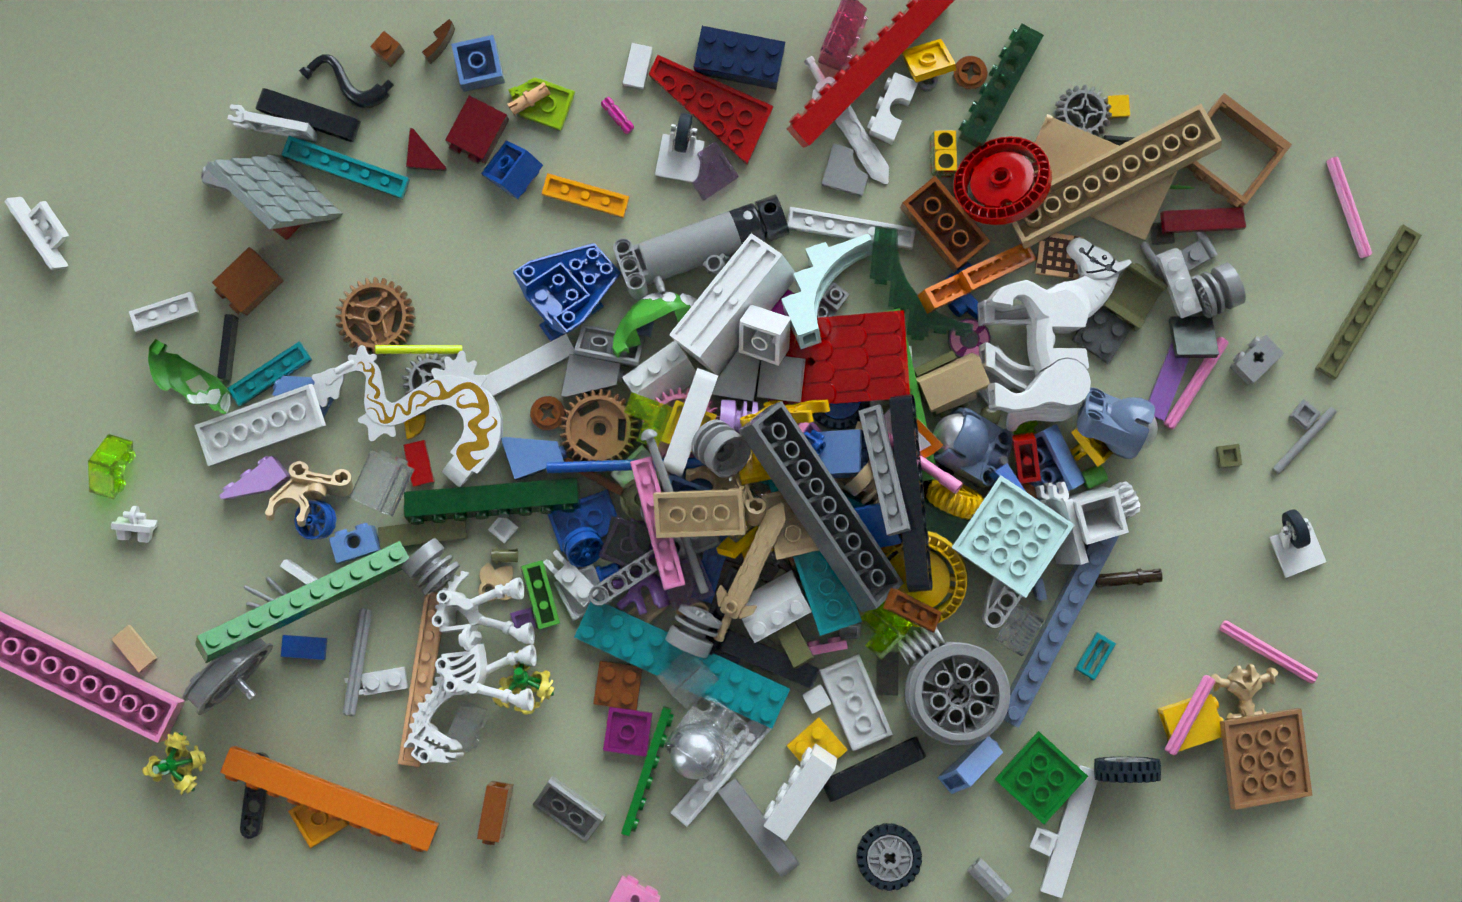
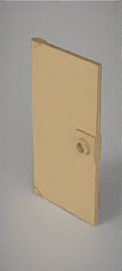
(1072, 147)

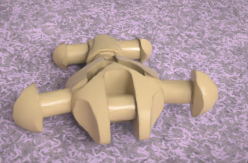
(1244, 685)

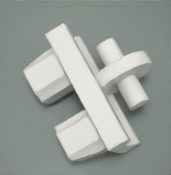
(134, 522)

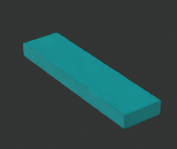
(269, 373)

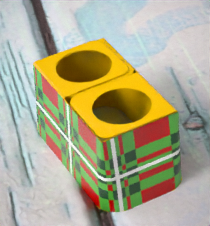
(934, 156)

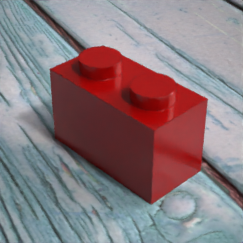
(1026, 458)

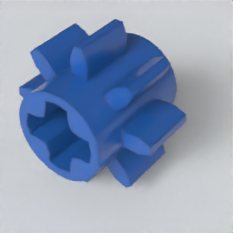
(816, 441)

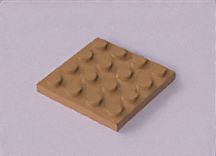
(1266, 758)

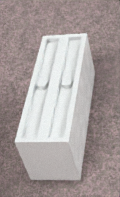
(751, 277)

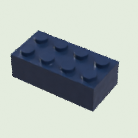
(739, 57)

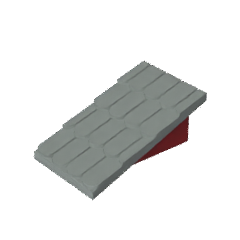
(274, 192)

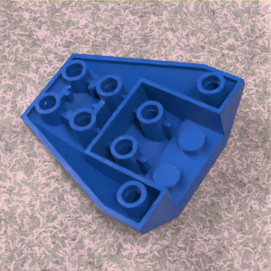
(567, 285)

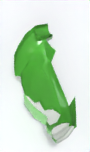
(645, 311)
(173, 371)

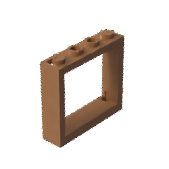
(1257, 129)

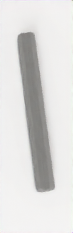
(357, 662)

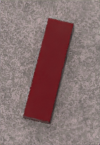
(1203, 220)

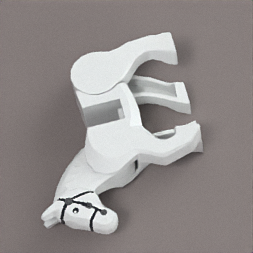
(1056, 376)

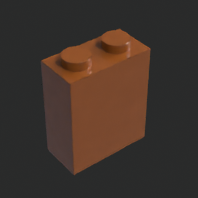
(247, 282)
(495, 812)

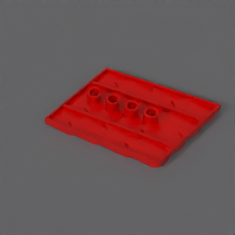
(856, 360)

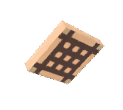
(1053, 258)

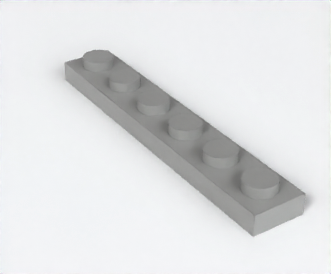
(884, 470)

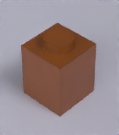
(387, 48)

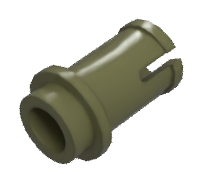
(504, 555)

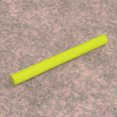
(417, 349)

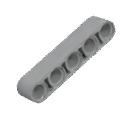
(753, 822)

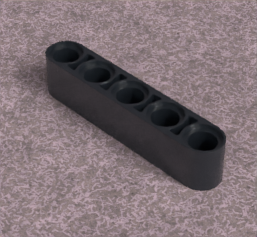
(317, 117)
(767, 658)
(874, 768)

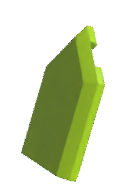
(551, 109)

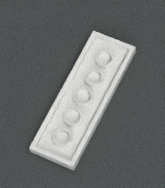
(260, 425)

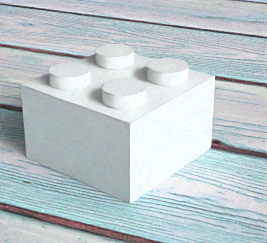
(764, 334)

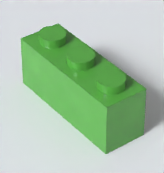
(540, 594)

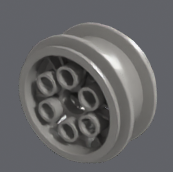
(921, 702)

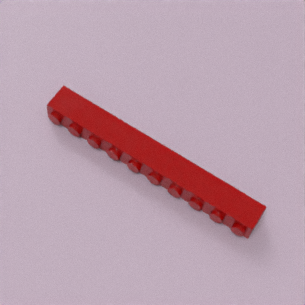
(864, 69)

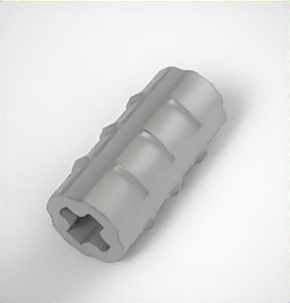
(989, 880)

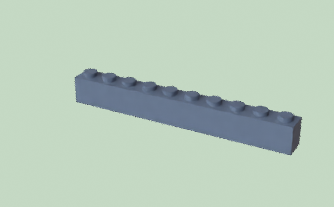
(1056, 630)

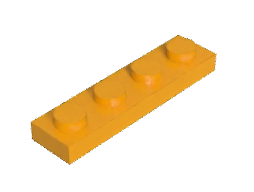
(585, 195)

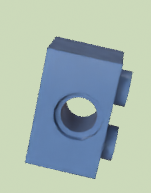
(345, 552)

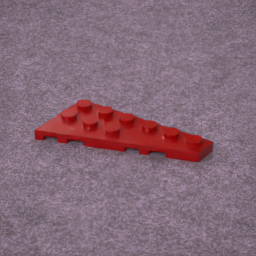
(724, 111)

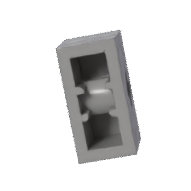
(1267, 355)

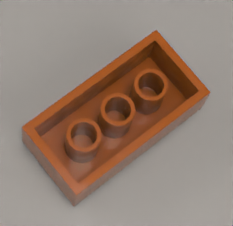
(944, 224)

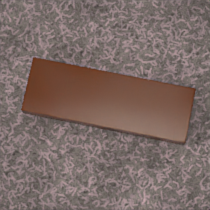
(912, 610)

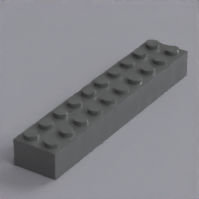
(821, 506)

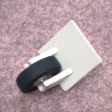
(679, 152)
(1296, 544)

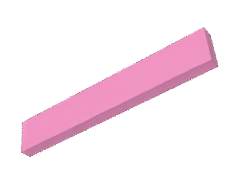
(663, 548)

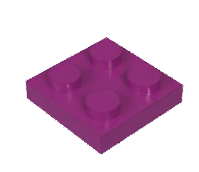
(627, 731)

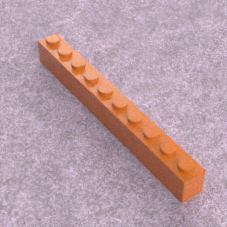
(329, 798)

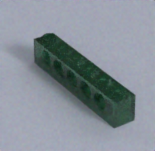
(1029, 41)

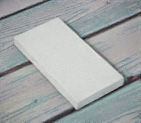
(855, 702)

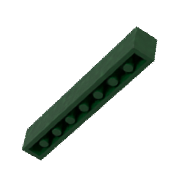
(492, 500)

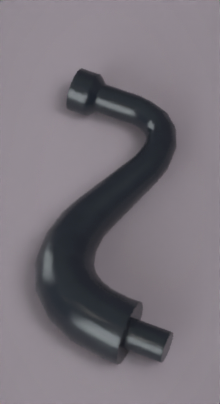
(358, 98)

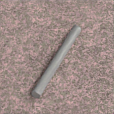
(1304, 440)

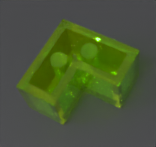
(652, 412)
(108, 466)
(887, 629)

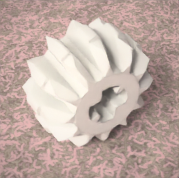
(1128, 498)

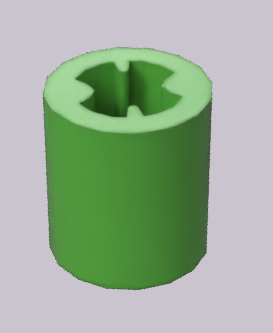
(1094, 476)

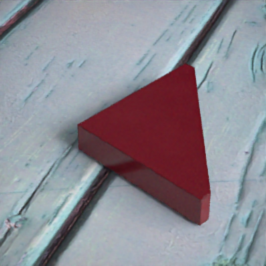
(420, 155)

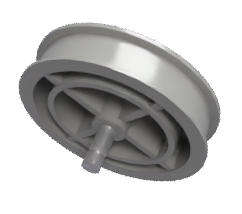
(225, 675)

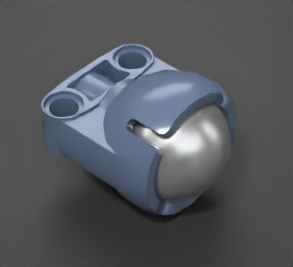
(1121, 424)
(971, 445)

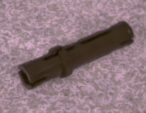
(1133, 577)

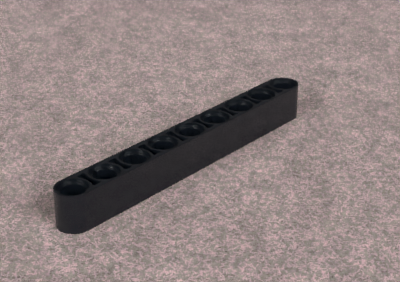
(911, 483)

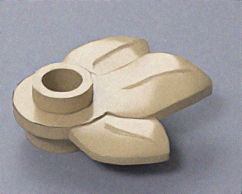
(493, 577)

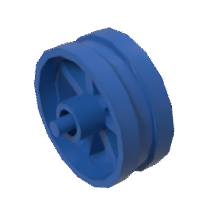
(316, 520)
(585, 551)

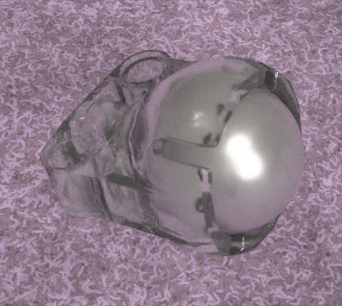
(705, 740)

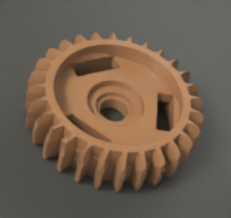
(387, 304)
(583, 427)

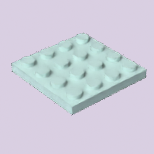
(1012, 536)

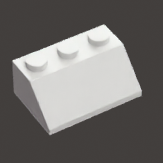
(661, 372)
(777, 606)

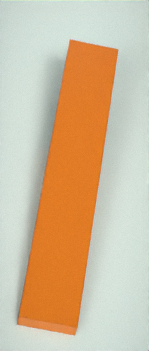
(975, 277)

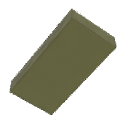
(795, 645)

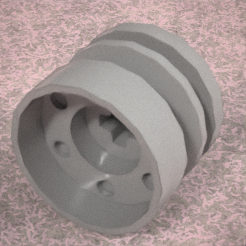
(1219, 290)
(720, 448)
(430, 566)
(694, 628)

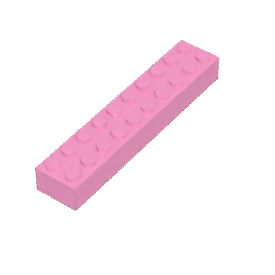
(87, 680)

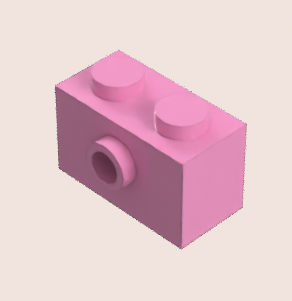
(630, 891)

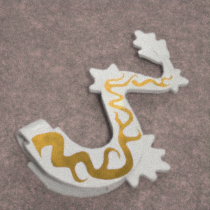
(452, 387)

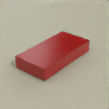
(418, 459)

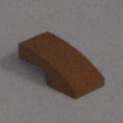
(443, 35)

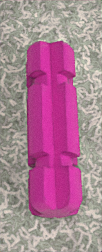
(617, 115)

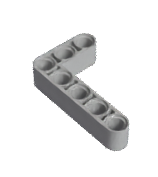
(624, 573)

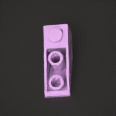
(264, 478)

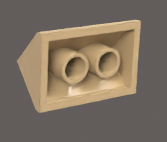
(953, 381)

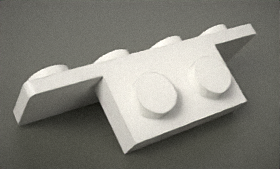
(42, 229)

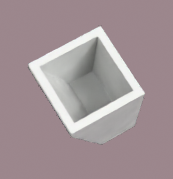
(1099, 514)

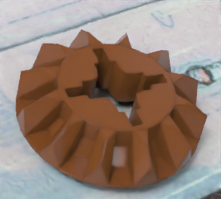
(978, 67)
(546, 403)

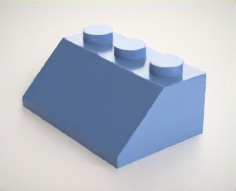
(1056, 460)

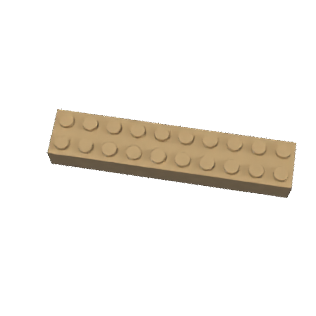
(1120, 173)

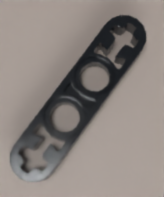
(260, 797)

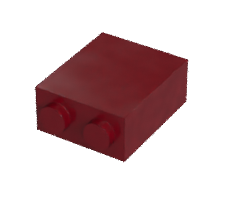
(476, 130)

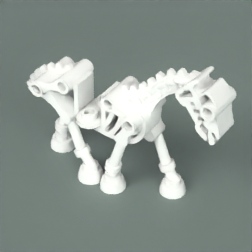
(475, 665)

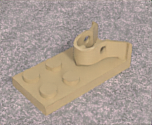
(699, 513)

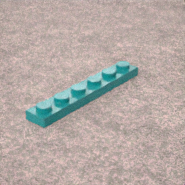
(345, 167)

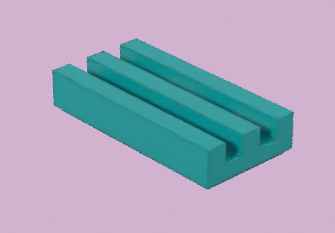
(1104, 640)

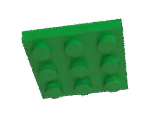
(1041, 777)

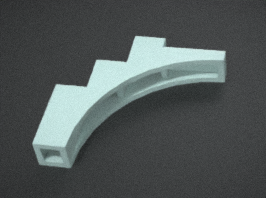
(812, 283)

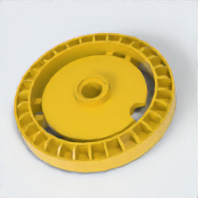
(940, 575)

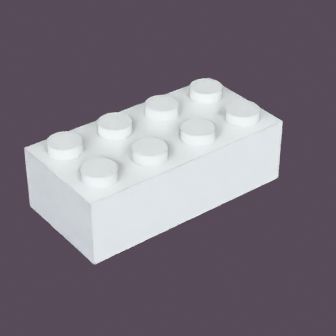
(800, 792)

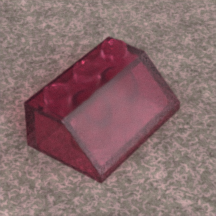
(843, 34)

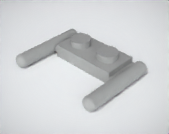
(1193, 254)

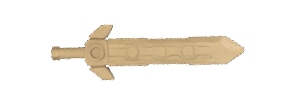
(734, 602)

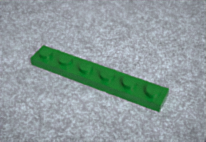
(645, 779)

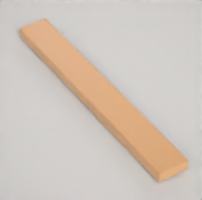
(423, 672)

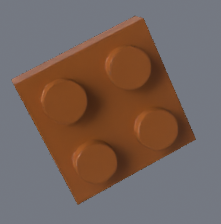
(618, 685)

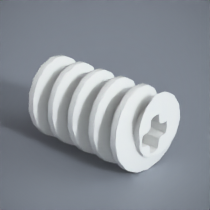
(919, 643)

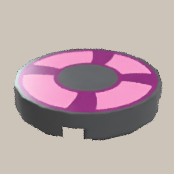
(965, 345)

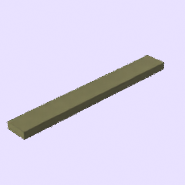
(1368, 302)

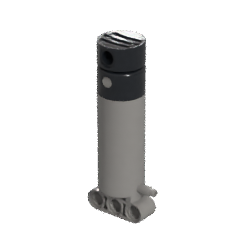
(693, 244)

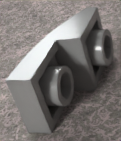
(832, 300)

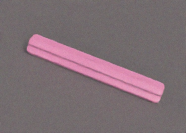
(1190, 715)

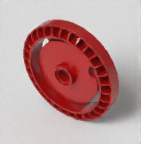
(1002, 176)

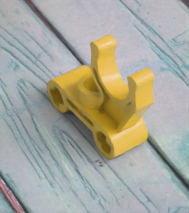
(800, 412)

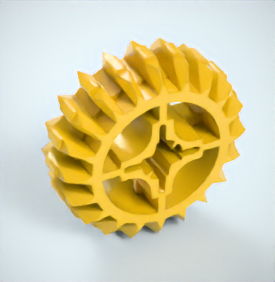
(961, 504)

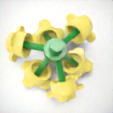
(520, 680)
(180, 775)

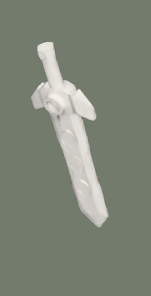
(854, 132)

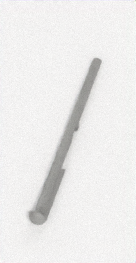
(649, 435)

